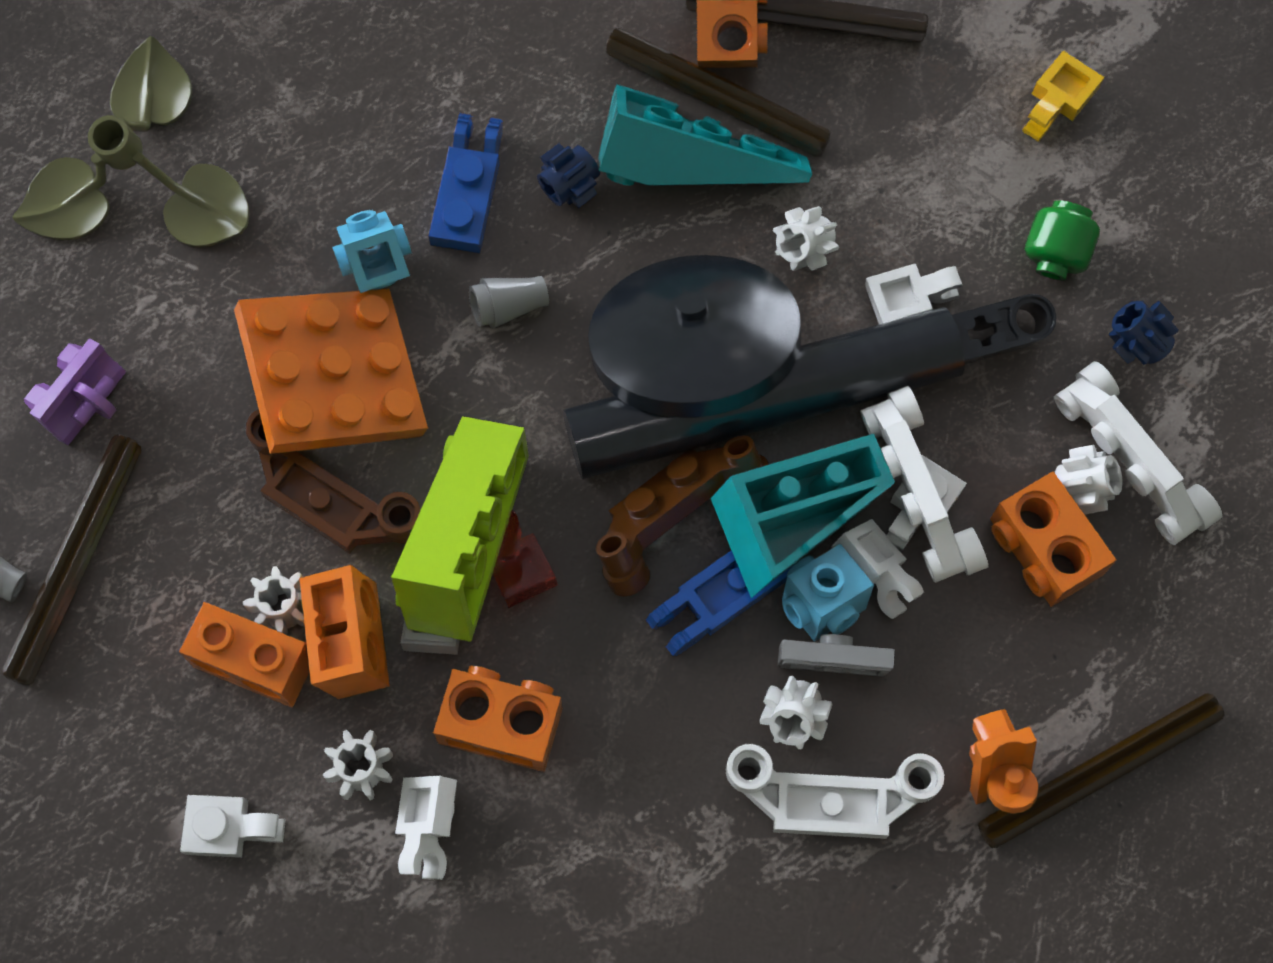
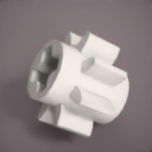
(805, 238)
(1090, 478)
(267, 594)
(795, 712)
(362, 779)

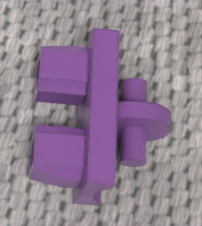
(78, 391)

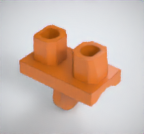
(1003, 763)

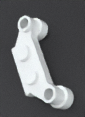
(1148, 469)
(922, 504)
(831, 802)

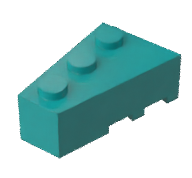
(796, 504)

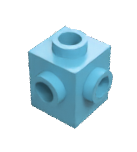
(375, 266)
(826, 593)

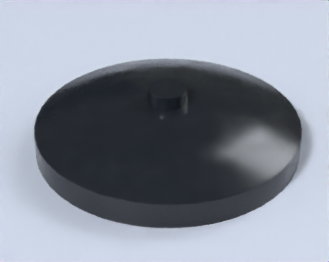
(695, 336)

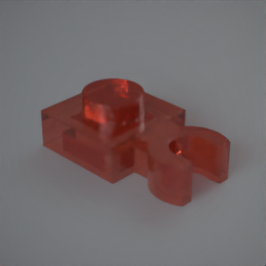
(521, 566)

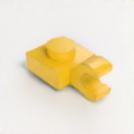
(1063, 90)

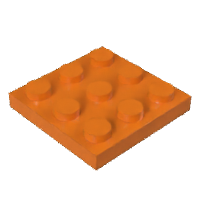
(329, 370)

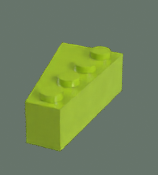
(460, 529)

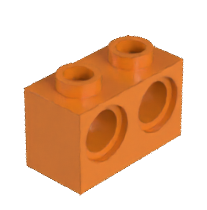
(718, 15)
(1064, 533)
(344, 632)
(247, 654)
(493, 732)

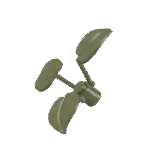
(66, 194)

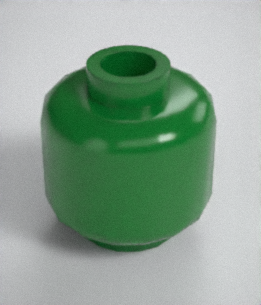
(1062, 240)

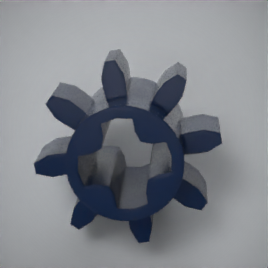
(568, 175)
(1143, 332)

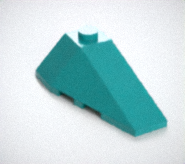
(658, 146)

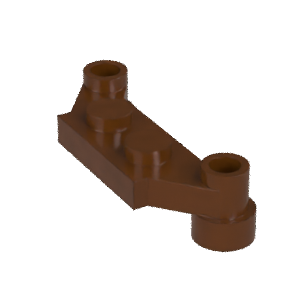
(328, 502)
(663, 504)

